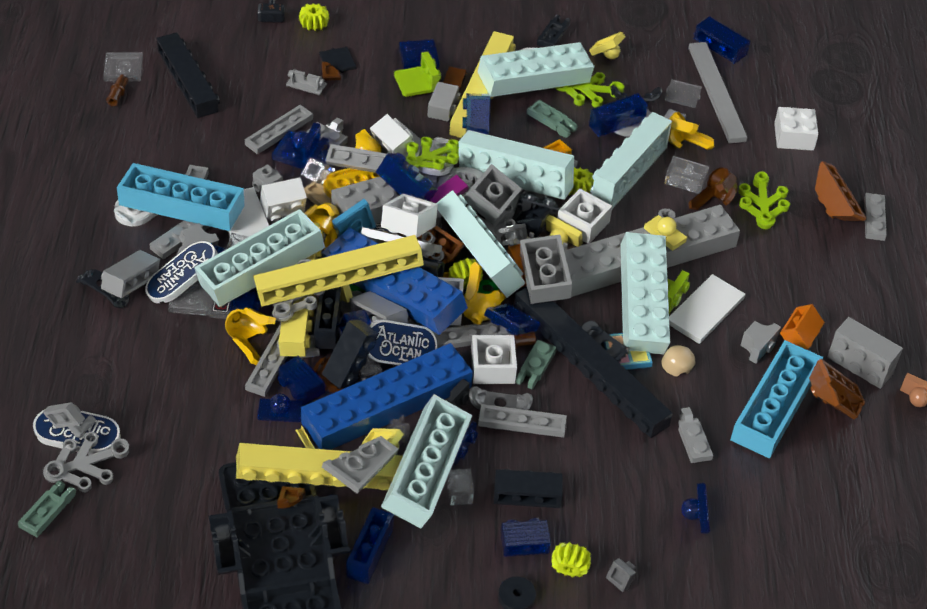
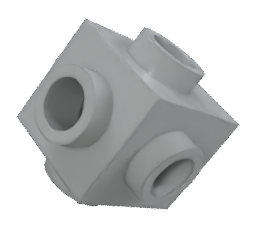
(265, 176)

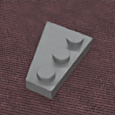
(361, 465)

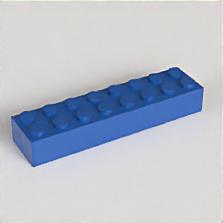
(421, 293)
(384, 397)

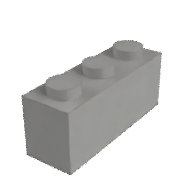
(129, 273)
(378, 308)

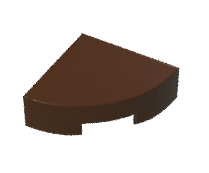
(329, 72)
(290, 496)

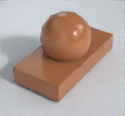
(916, 389)

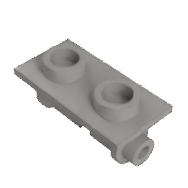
(311, 83)

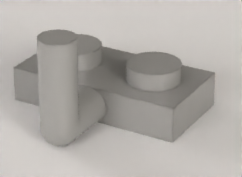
(69, 416)

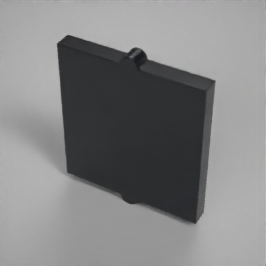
(339, 58)

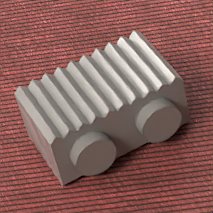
(443, 101)

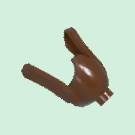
(720, 184)

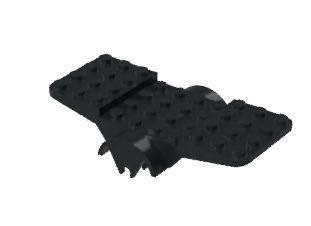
(276, 551)

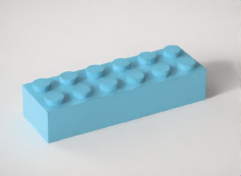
(181, 196)
(775, 400)

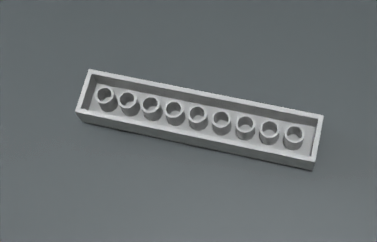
(599, 262)

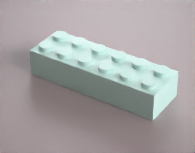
(535, 69)
(631, 159)
(526, 165)
(481, 243)
(270, 249)
(645, 293)
(426, 461)

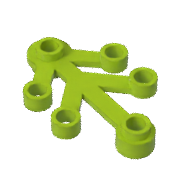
(587, 88)
(450, 149)
(763, 218)

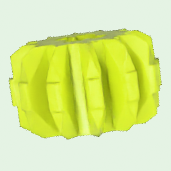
(314, 16)
(582, 180)
(462, 270)
(571, 559)

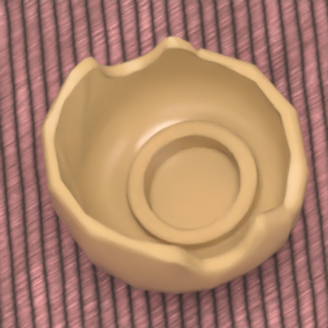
(678, 360)

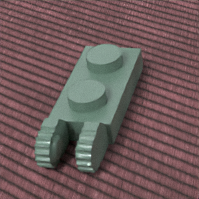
(552, 118)
(536, 363)
(46, 509)

